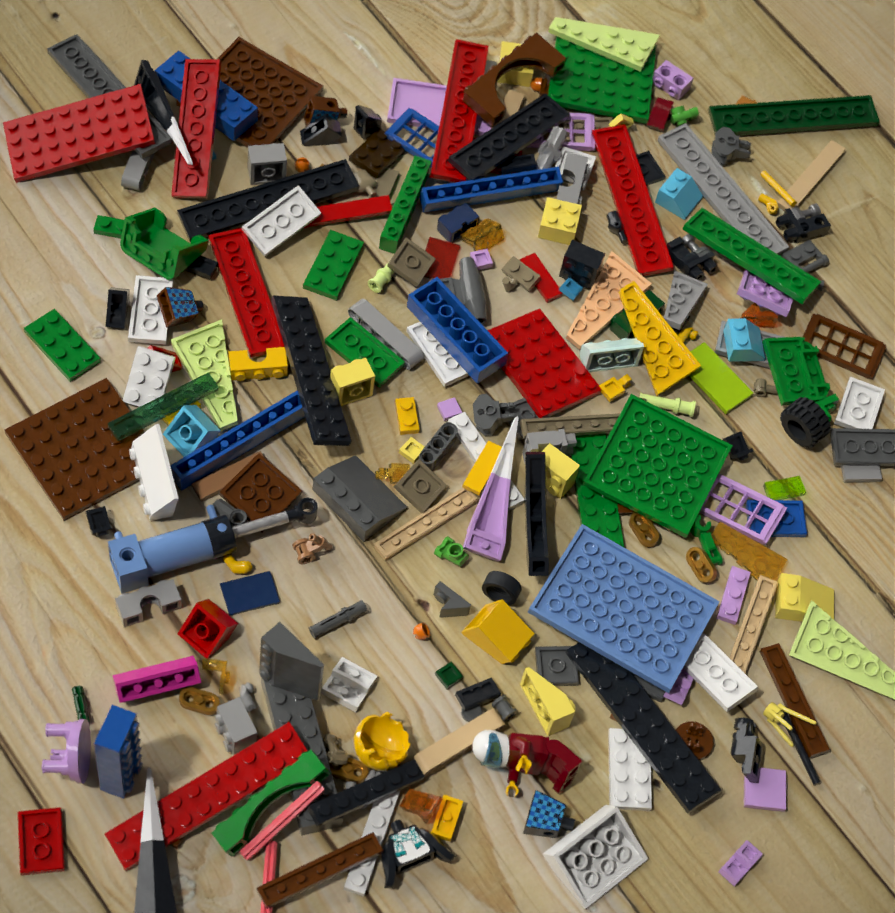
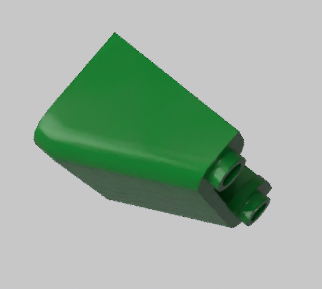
(159, 249)

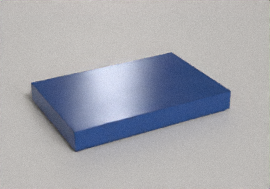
(791, 524)

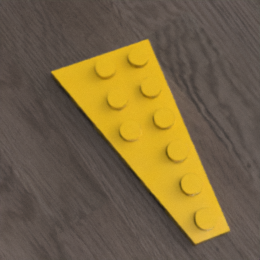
(663, 351)

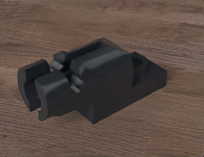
(747, 748)

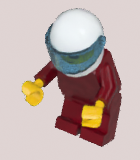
(527, 754)

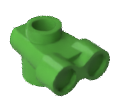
(681, 116)
(451, 551)

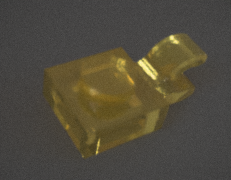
(394, 472)

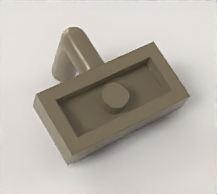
(520, 275)

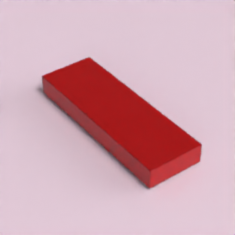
(546, 286)

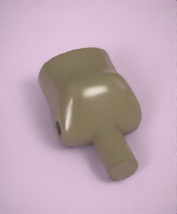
(366, 183)

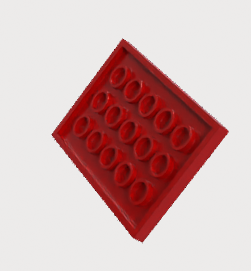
(543, 365)

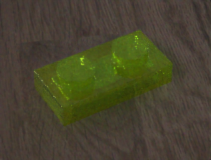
(784, 488)

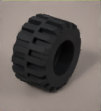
(805, 422)

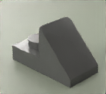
(454, 604)

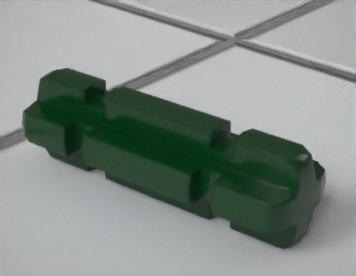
(80, 703)

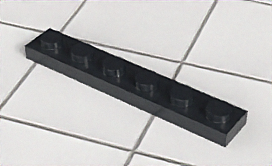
(365, 793)

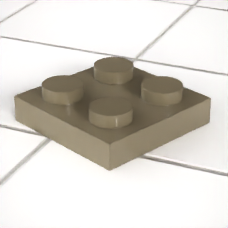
(411, 262)
(420, 486)

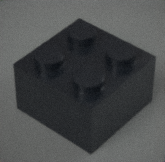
(582, 264)

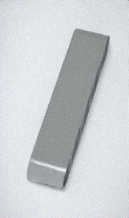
(136, 170)
(386, 332)

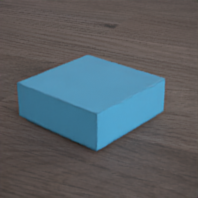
(570, 288)

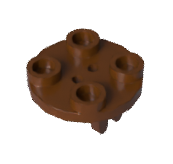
(696, 732)

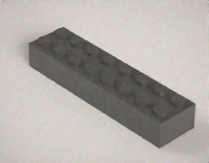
(299, 711)

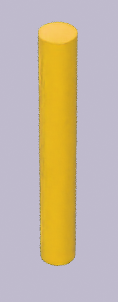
(791, 201)

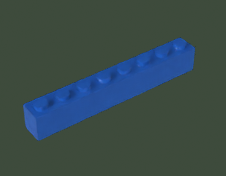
(490, 189)
(237, 441)

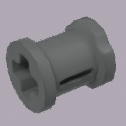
(504, 708)

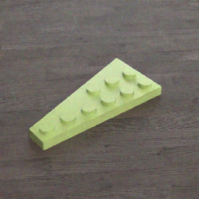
(615, 43)
(206, 352)
(835, 650)

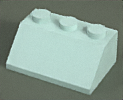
(611, 354)

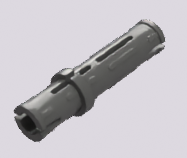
(337, 619)

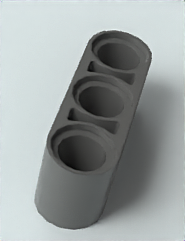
(440, 440)

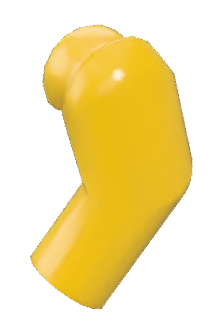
(771, 204)
(688, 333)
(237, 567)

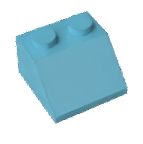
(679, 194)
(743, 341)
(190, 430)

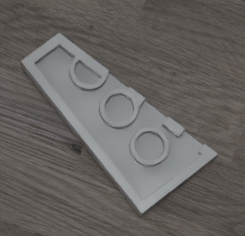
(682, 299)

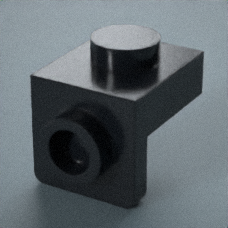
(739, 448)
(98, 521)

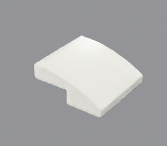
(348, 684)

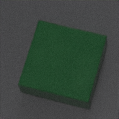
(449, 675)

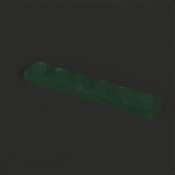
(162, 406)

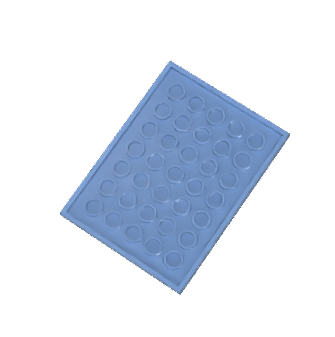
(624, 608)

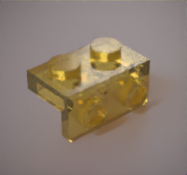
(484, 235)

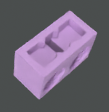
(672, 80)

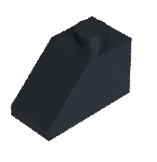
(366, 121)
(321, 132)

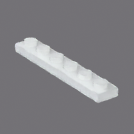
(474, 445)
(378, 823)

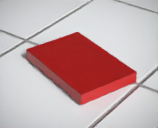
(40, 841)

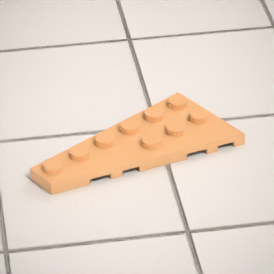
(604, 300)

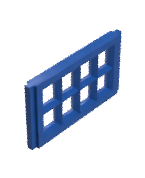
(401, 123)

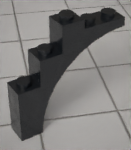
(535, 517)

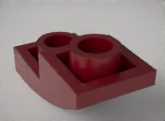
(660, 114)

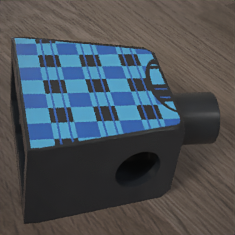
(546, 817)

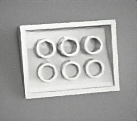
(154, 474)
(596, 855)

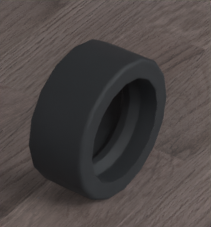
(501, 586)

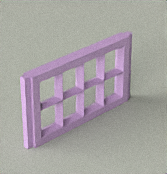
(589, 126)
(771, 523)

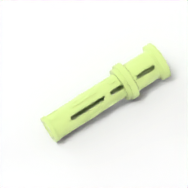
(382, 276)
(676, 405)

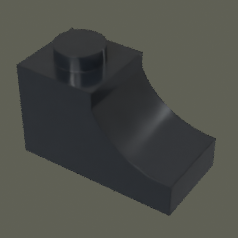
(117, 307)

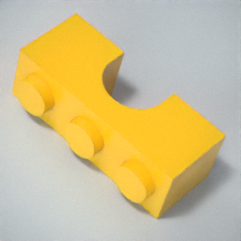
(244, 368)

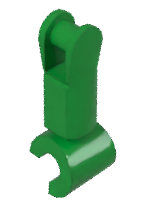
(706, 540)

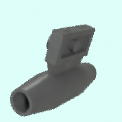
(469, 288)

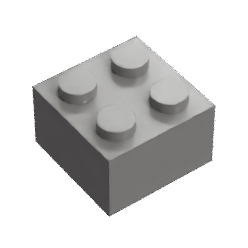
(266, 163)
(235, 726)

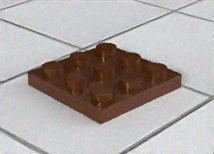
(260, 490)

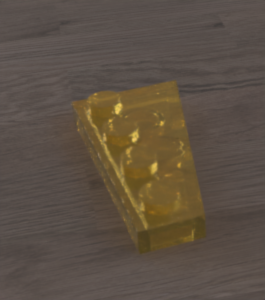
(748, 553)

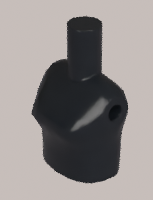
(616, 225)

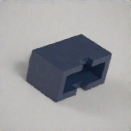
(457, 222)

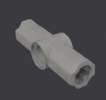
(550, 149)

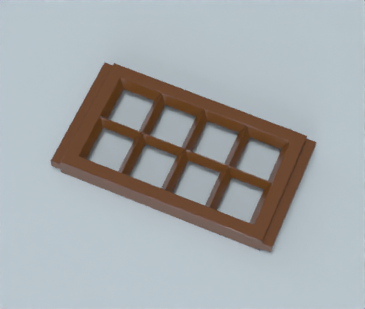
(874, 359)

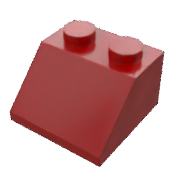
(207, 628)

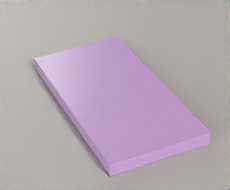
(425, 99)

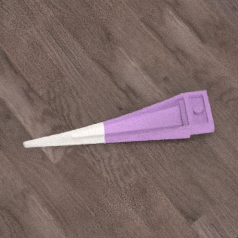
(489, 522)

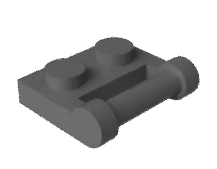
(804, 253)

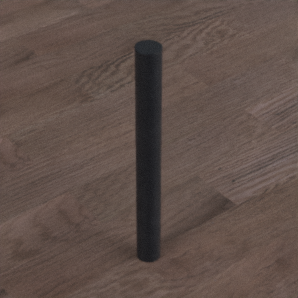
(801, 751)

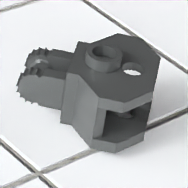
(729, 147)
(488, 414)

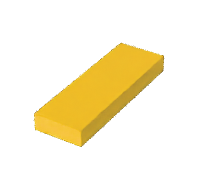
(482, 468)

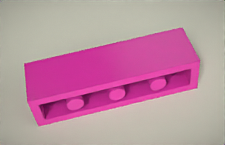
(156, 679)

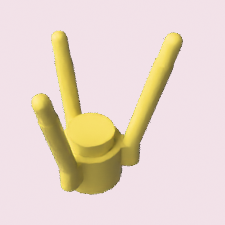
(775, 715)

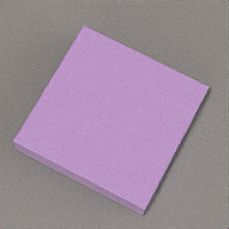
(768, 792)

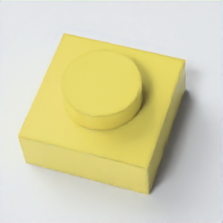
(622, 119)
(411, 450)

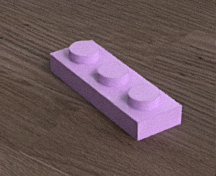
(733, 595)

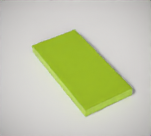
(718, 380)

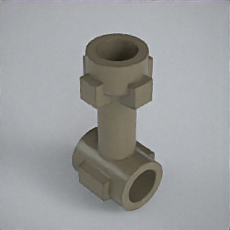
(761, 388)
(334, 755)

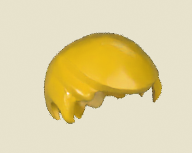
(381, 742)

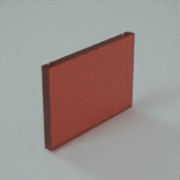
(445, 256)

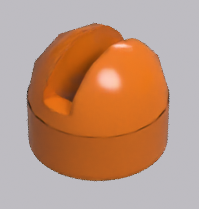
(536, 84)
(301, 164)
(422, 631)

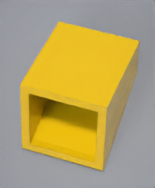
(499, 632)

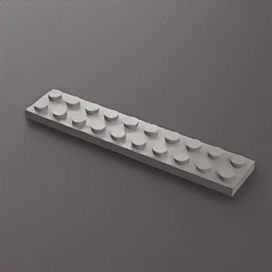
(719, 187)

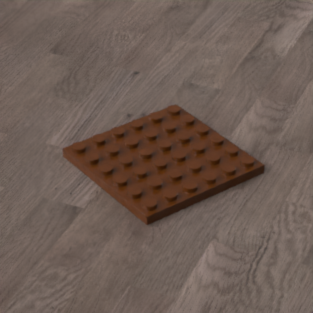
(270, 85)
(74, 449)

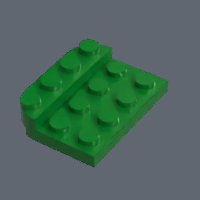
(795, 369)

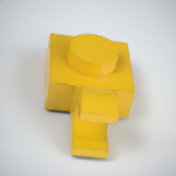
(614, 388)

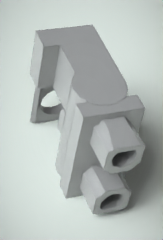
(539, 440)

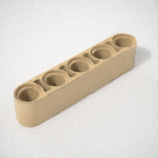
(457, 742)

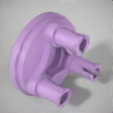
(76, 757)

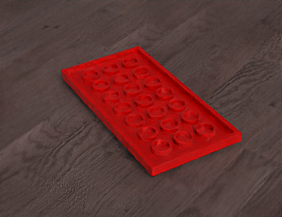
(78, 133)

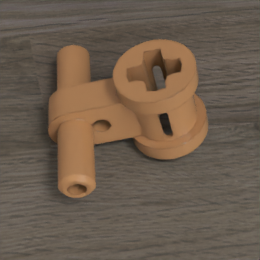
(308, 547)

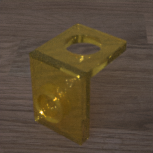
(222, 666)

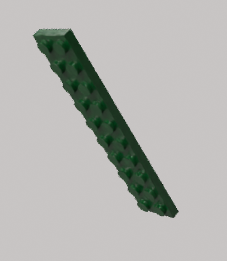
(795, 115)

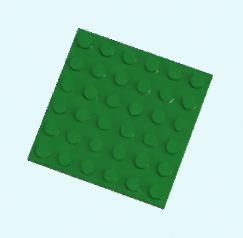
(601, 84)
(658, 465)

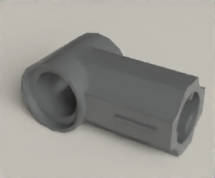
(223, 508)

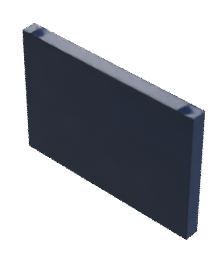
(249, 593)

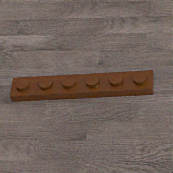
(794, 699)
(319, 870)

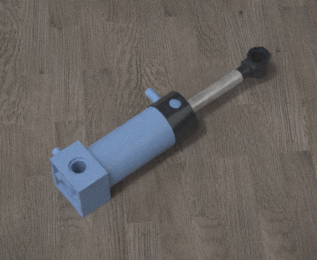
(211, 539)

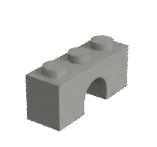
(575, 168)
(162, 594)

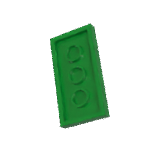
(333, 265)
(355, 342)
(62, 345)

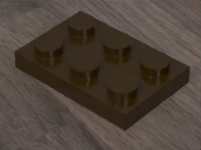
(376, 153)

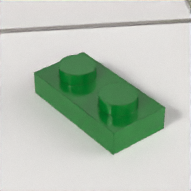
(108, 226)

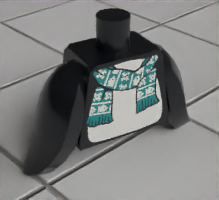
(409, 849)

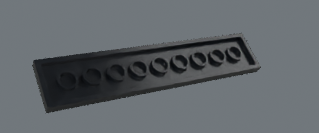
(242, 206)
(311, 371)
(646, 727)

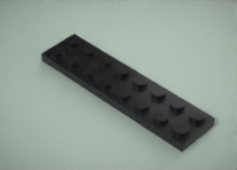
(508, 137)

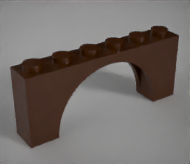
(533, 53)

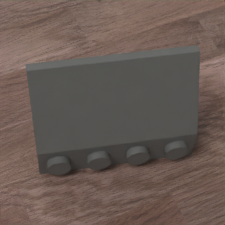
(358, 497)
(290, 663)

